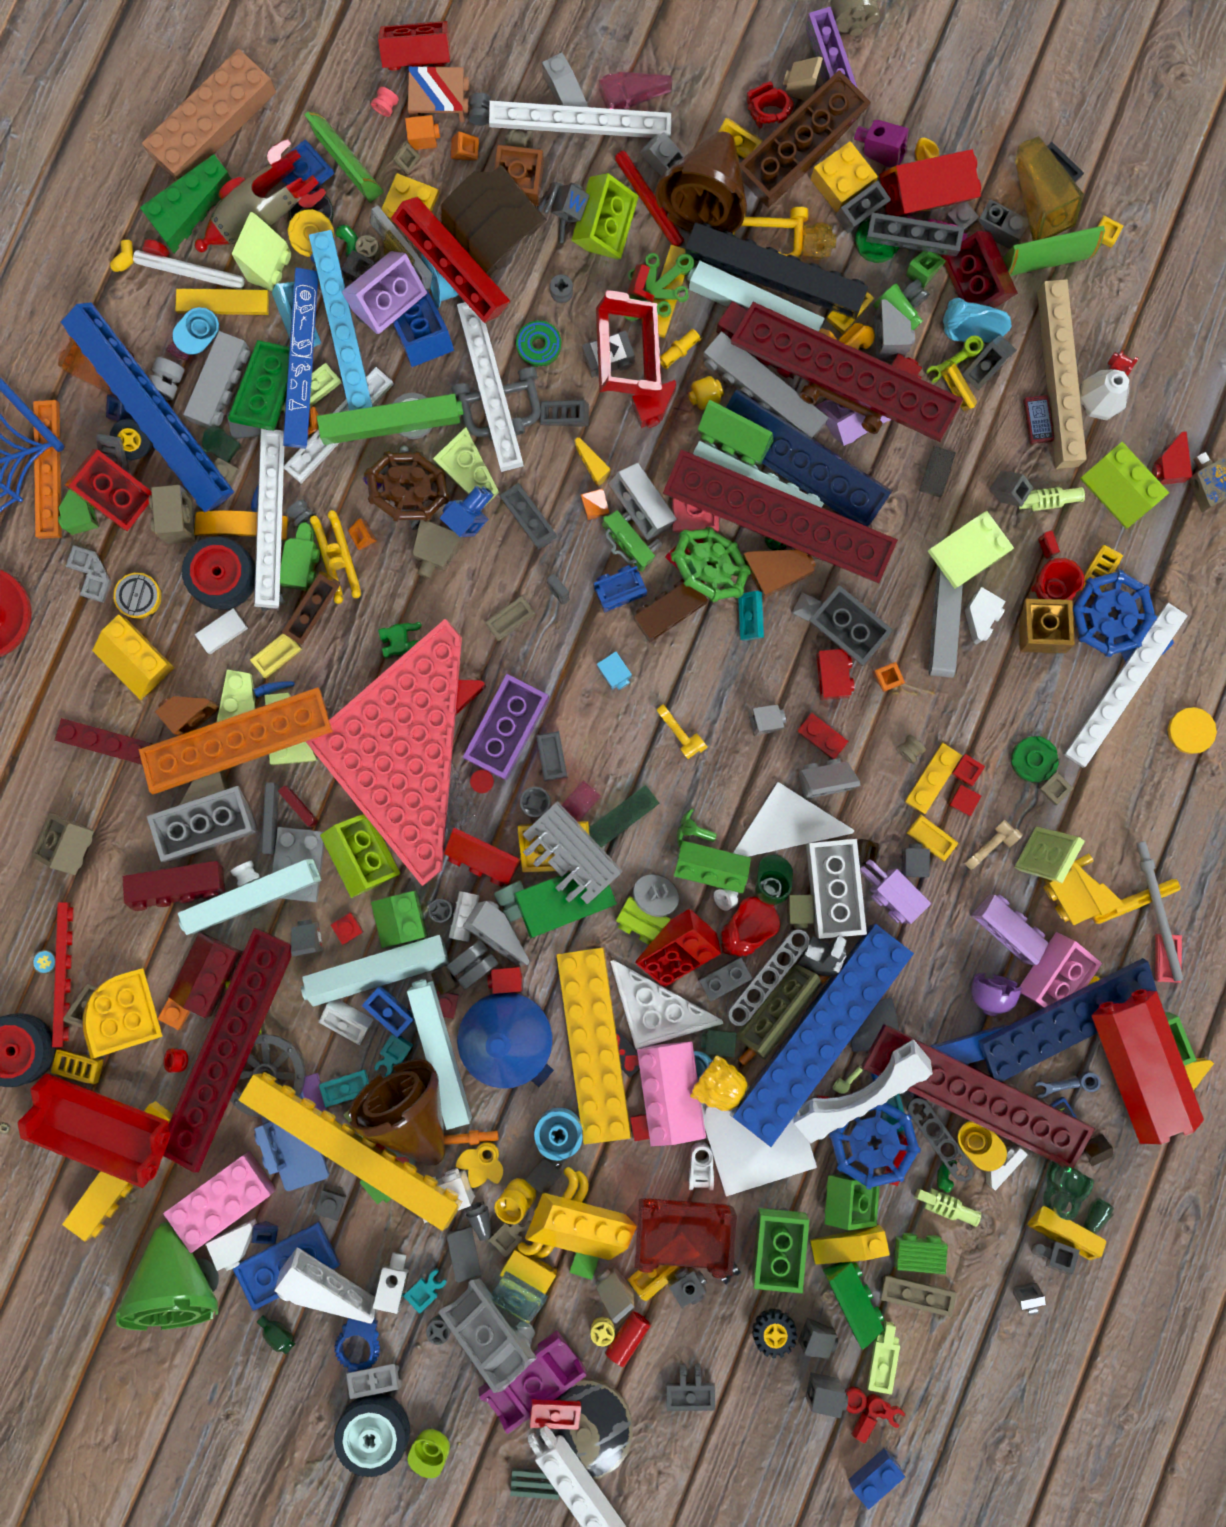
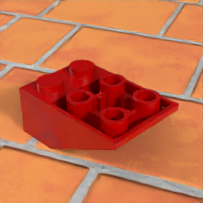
(679, 948)

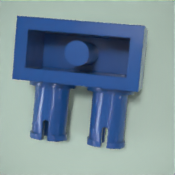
(466, 515)

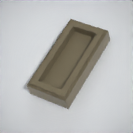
(510, 618)

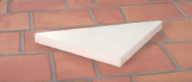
(788, 822)
(656, 1012)

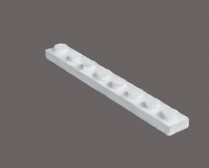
(578, 119)
(490, 389)
(269, 519)
(1125, 685)

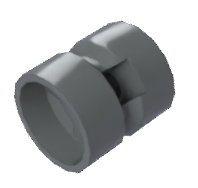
(535, 802)

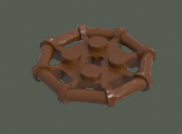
(409, 475)

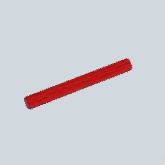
(648, 198)

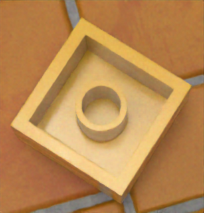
(843, 176)

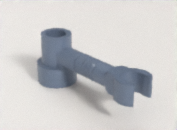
(1051, 1087)

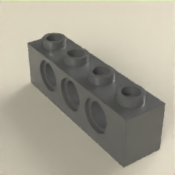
(914, 234)

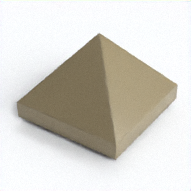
(406, 157)

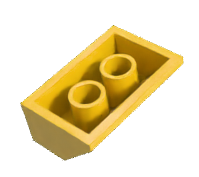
(131, 656)

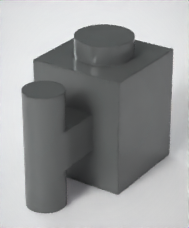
(1059, 1256)

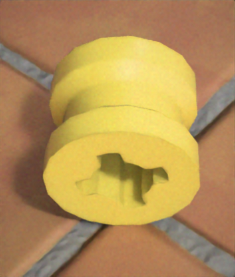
(600, 1336)

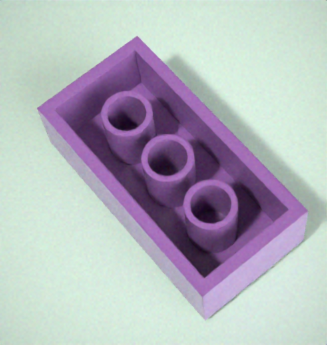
(506, 727)

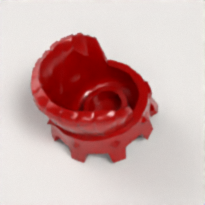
(1059, 580)

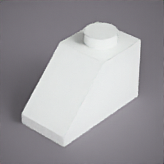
(231, 1246)

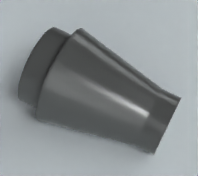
(479, 1219)

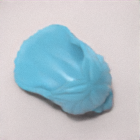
(973, 319)

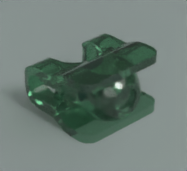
(1067, 1186)

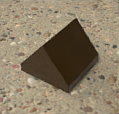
(867, 850)
(445, 980)
(1098, 1150)

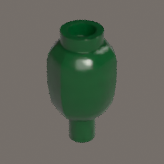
(276, 1335)

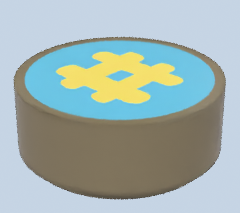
(44, 961)

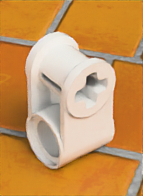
(701, 1171)

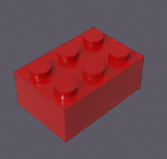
(109, 489)

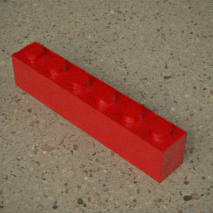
(450, 259)

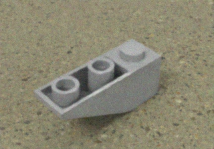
(661, 153)

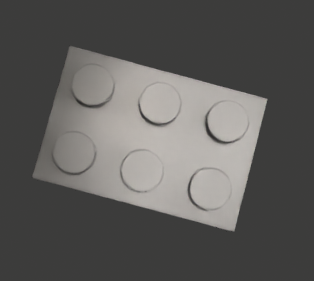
(293, 847)

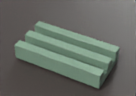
(531, 1493)

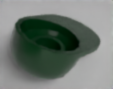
(774, 880)

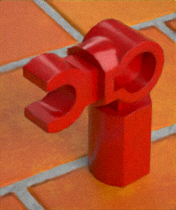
(876, 1408)

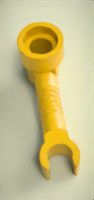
(690, 745)

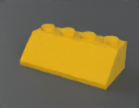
(580, 1227)

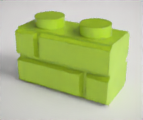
(634, 919)

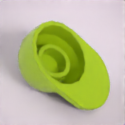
(429, 1453)

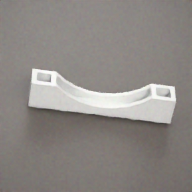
(822, 1116)

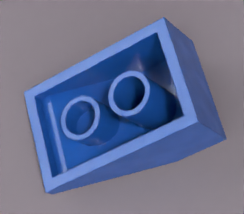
(423, 332)

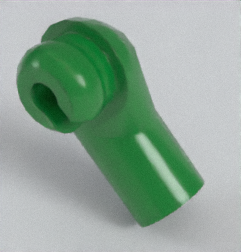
(348, 236)
(943, 1175)

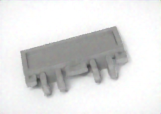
(573, 852)

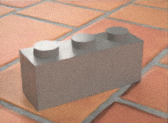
(642, 501)

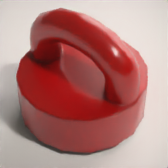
(175, 1060)

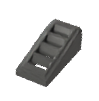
(582, 421)
(115, 454)

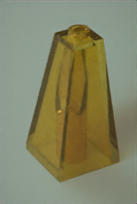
(1047, 190)

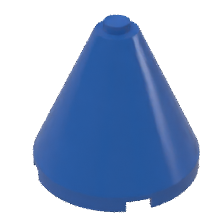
(505, 1040)

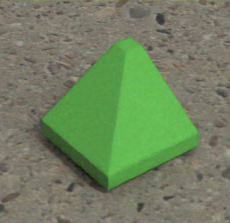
(584, 1265)

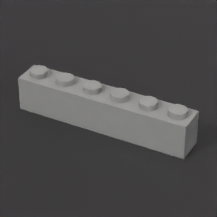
(762, 385)

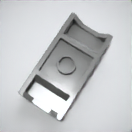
(487, 1336)

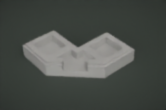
(97, 579)

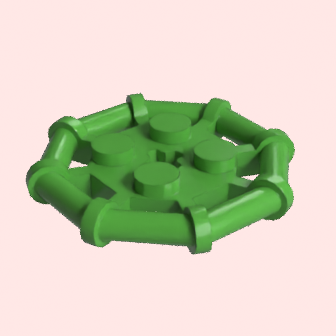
(695, 566)

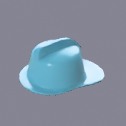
(440, 288)

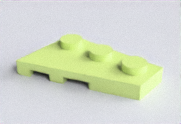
(464, 464)
(236, 695)
(293, 754)

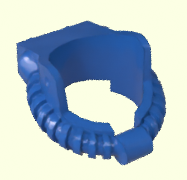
(365, 1330)

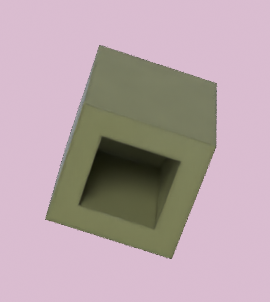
(800, 910)

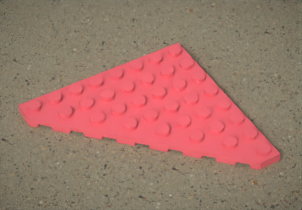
(397, 747)

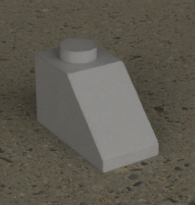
(767, 719)

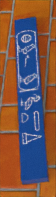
(300, 358)

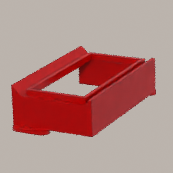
(620, 304)

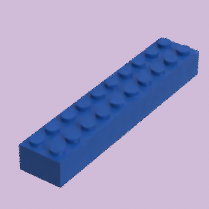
(821, 1034)

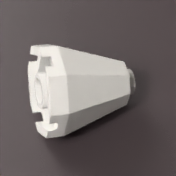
(1105, 393)

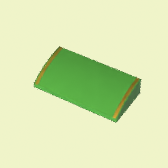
(344, 156)
(1054, 251)

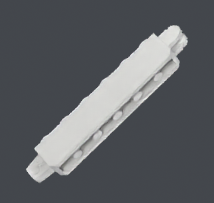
(573, 1481)

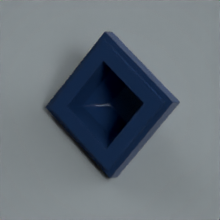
(264, 1233)

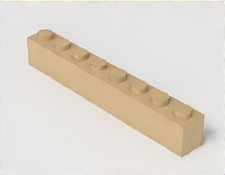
(1061, 374)

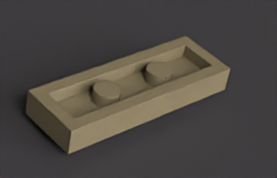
(918, 1295)

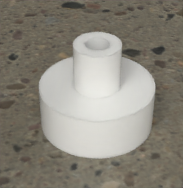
(725, 898)

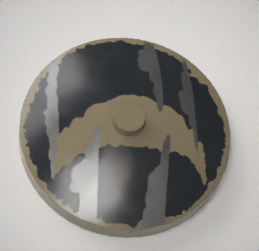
(603, 1426)

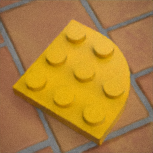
(120, 1015)

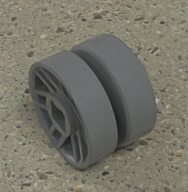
(472, 964)

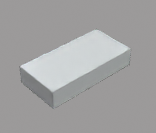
(221, 631)

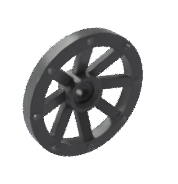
(289, 1051)

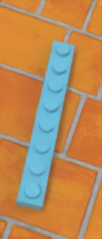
(340, 320)

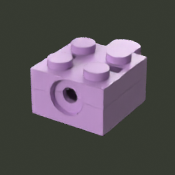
(895, 893)

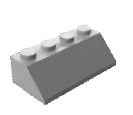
(201, 824)

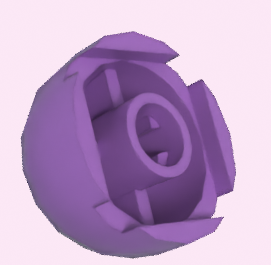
(995, 994)

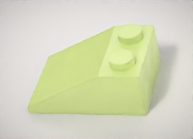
(261, 253)
(970, 549)

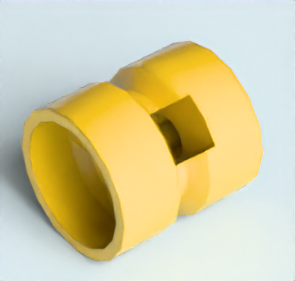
(515, 1201)

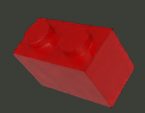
(834, 674)

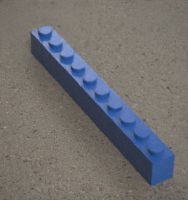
(147, 406)

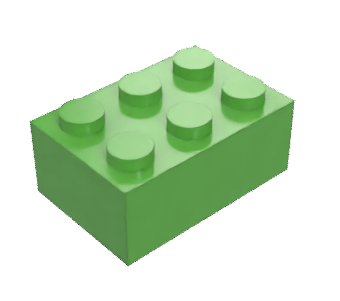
(780, 1250)

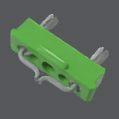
(628, 540)

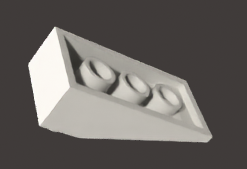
(318, 1287)

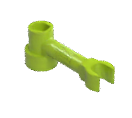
(973, 341)

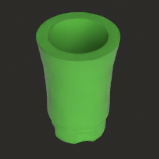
(900, 302)

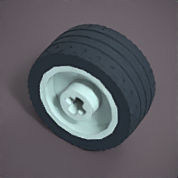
(374, 1453)

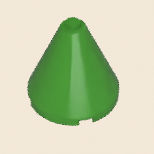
(166, 1287)

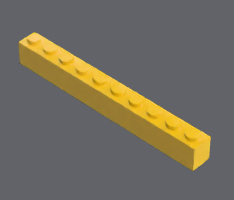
(351, 1151)

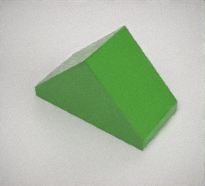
(924, 267)

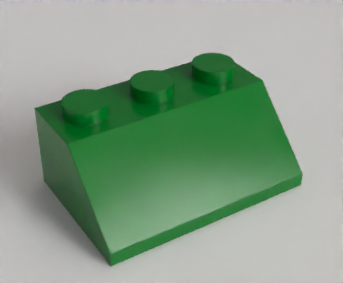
(855, 1301)

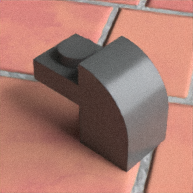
(822, 957)

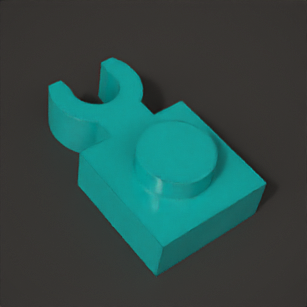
(394, 1052)
(423, 1292)

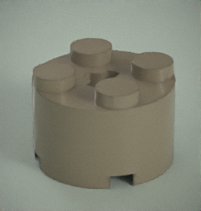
(854, 15)

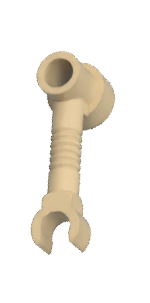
(1005, 833)

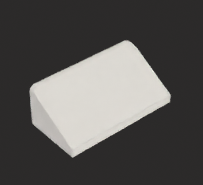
(346, 1020)

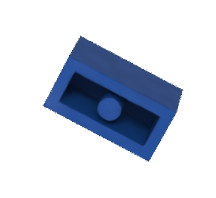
(389, 1011)
(876, 1478)

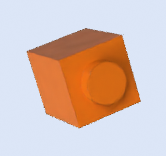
(422, 132)

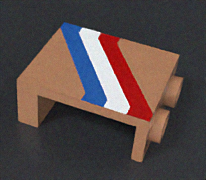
(438, 91)

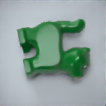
(398, 638)

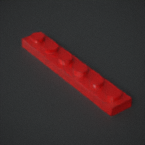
(63, 962)

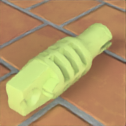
(1053, 498)
(948, 1206)

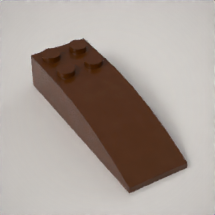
(803, 139)

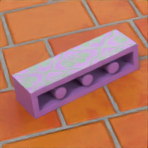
(828, 44)

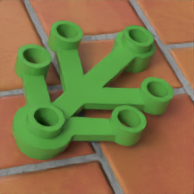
(657, 288)

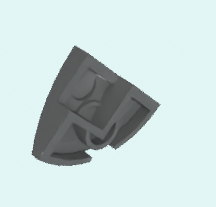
(881, 1014)

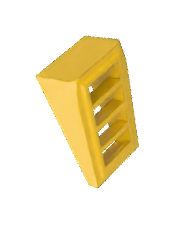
(596, 467)
(1108, 553)
(95, 1069)

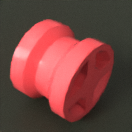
(384, 101)

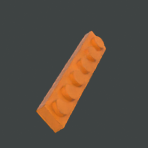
(47, 474)

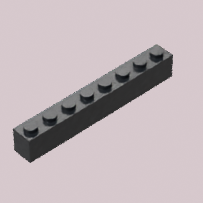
(776, 270)

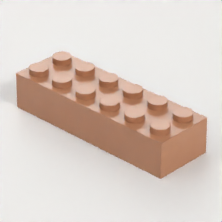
(210, 116)

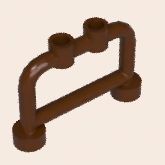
(872, 419)

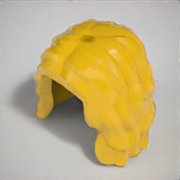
(720, 1086)

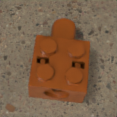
(524, 166)

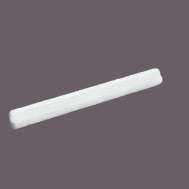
(188, 269)

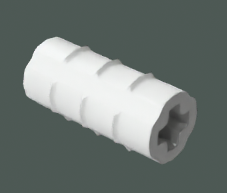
(463, 908)

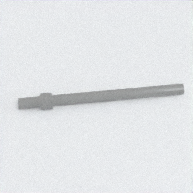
(1148, 866)

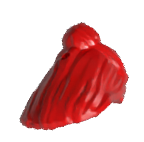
(749, 927)

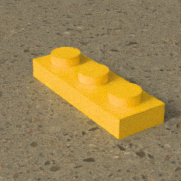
(933, 778)

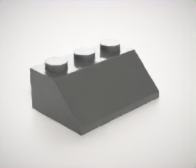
(850, 625)

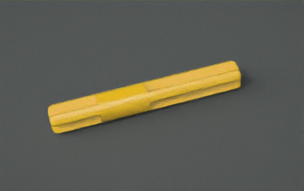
(1138, 900)

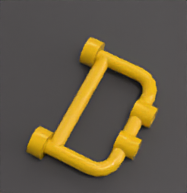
(797, 217)

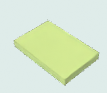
(1049, 854)

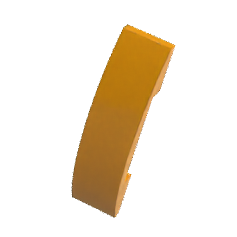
(231, 523)

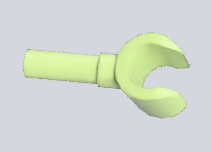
(843, 1086)

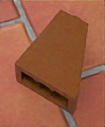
(778, 569)

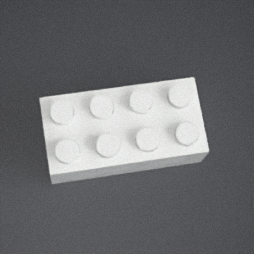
(836, 888)

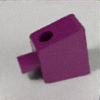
(884, 142)

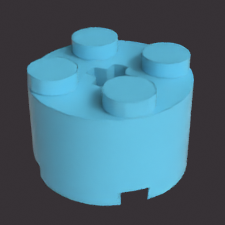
(566, 1145)

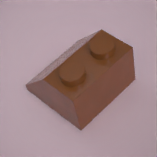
(185, 713)

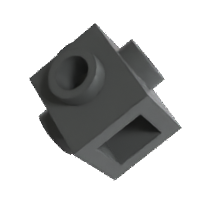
(688, 1294)

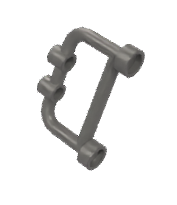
(526, 377)

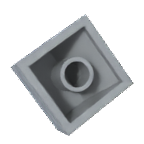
(892, 332)

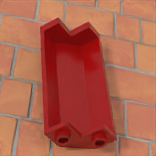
(1148, 1067)
(95, 1130)

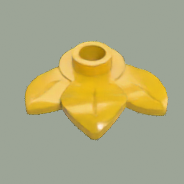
(479, 1167)

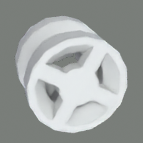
(245, 873)

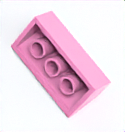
(667, 1082)

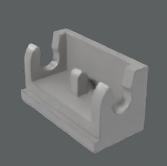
(373, 1381)

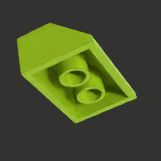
(605, 217)
(1124, 485)
(359, 855)

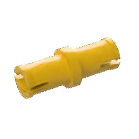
(679, 348)

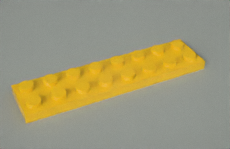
(594, 1046)

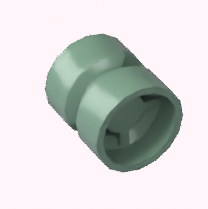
(506, 899)

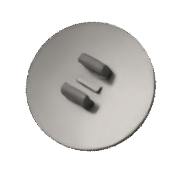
(655, 895)

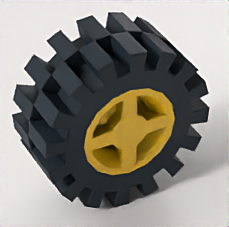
(777, 1341)

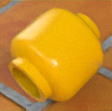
(705, 390)

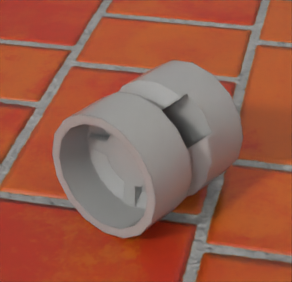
(167, 371)

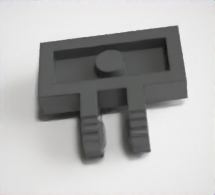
(690, 1396)

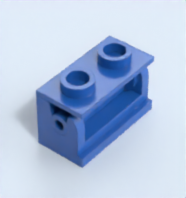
(619, 588)

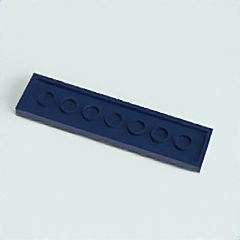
(814, 465)
(1060, 1023)

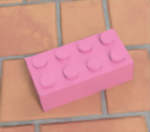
(220, 1202)

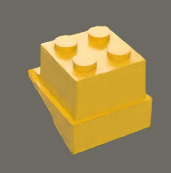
(1080, 895)

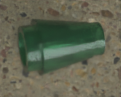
(1098, 1215)

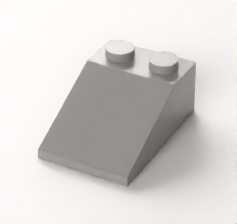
(827, 779)

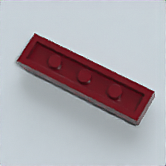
(100, 740)

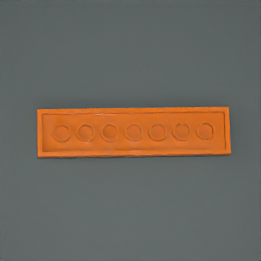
(235, 740)

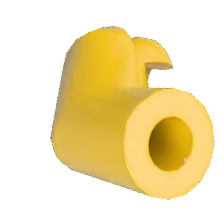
(125, 258)

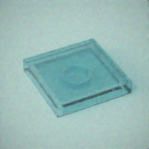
(518, 1297)

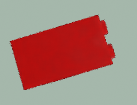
(931, 183)

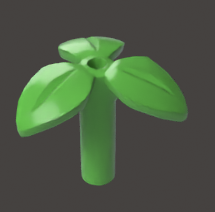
(689, 827)

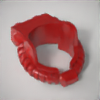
(768, 96)

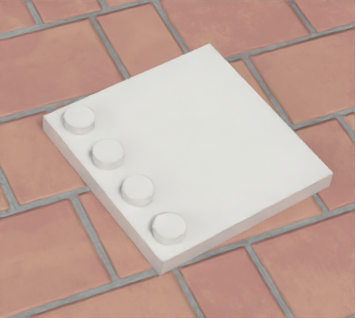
(747, 1160)

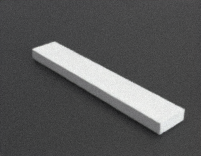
(308, 459)

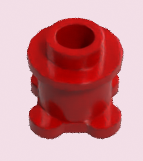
(1122, 362)

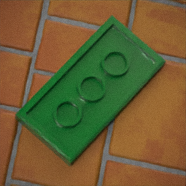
(262, 387)
(547, 909)

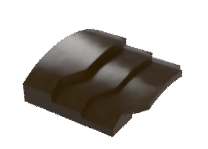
(490, 216)

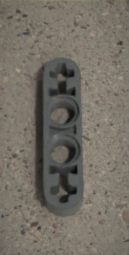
(937, 1141)

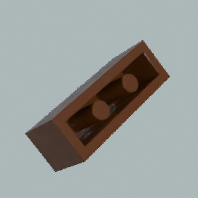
(311, 607)
(668, 610)

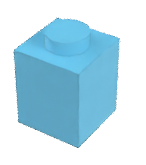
(614, 671)

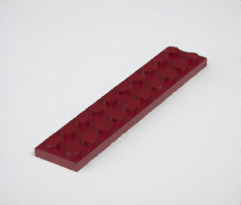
(847, 371)
(780, 516)
(226, 1049)
(988, 1101)

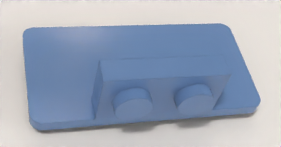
(289, 1156)

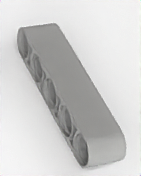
(945, 627)
(763, 988)

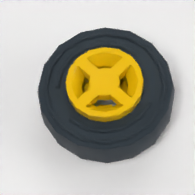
(132, 450)

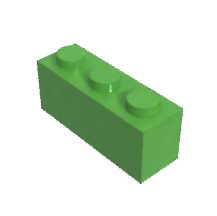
(712, 867)

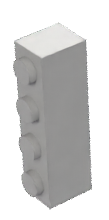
(217, 380)

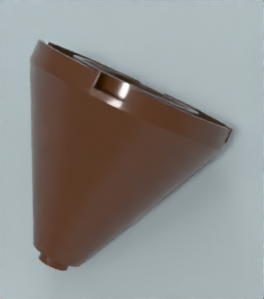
(705, 187)
(403, 1112)

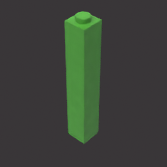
(389, 419)

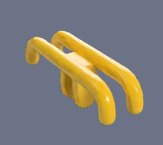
(336, 555)
(574, 1177)

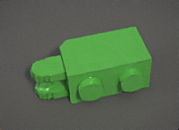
(299, 559)

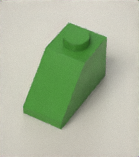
(76, 514)

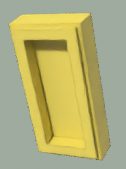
(275, 655)

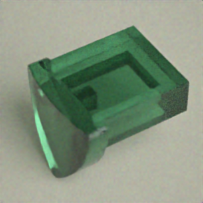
(219, 443)

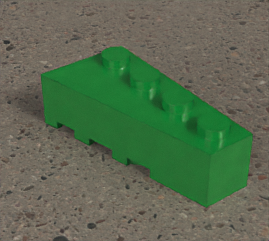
(186, 202)

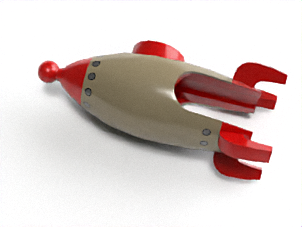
(249, 195)

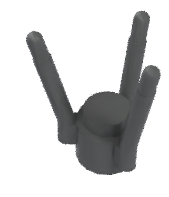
(549, 198)

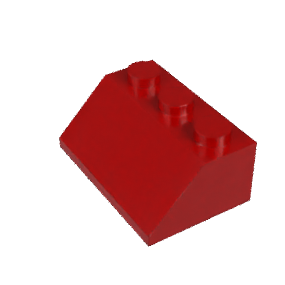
(414, 45)
(481, 857)

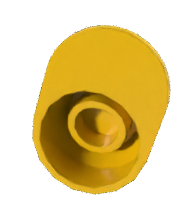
(981, 1146)

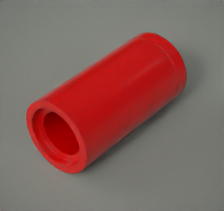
(628, 1338)

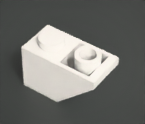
(982, 612)

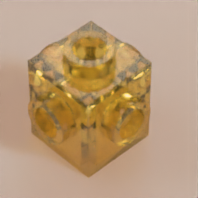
(818, 240)

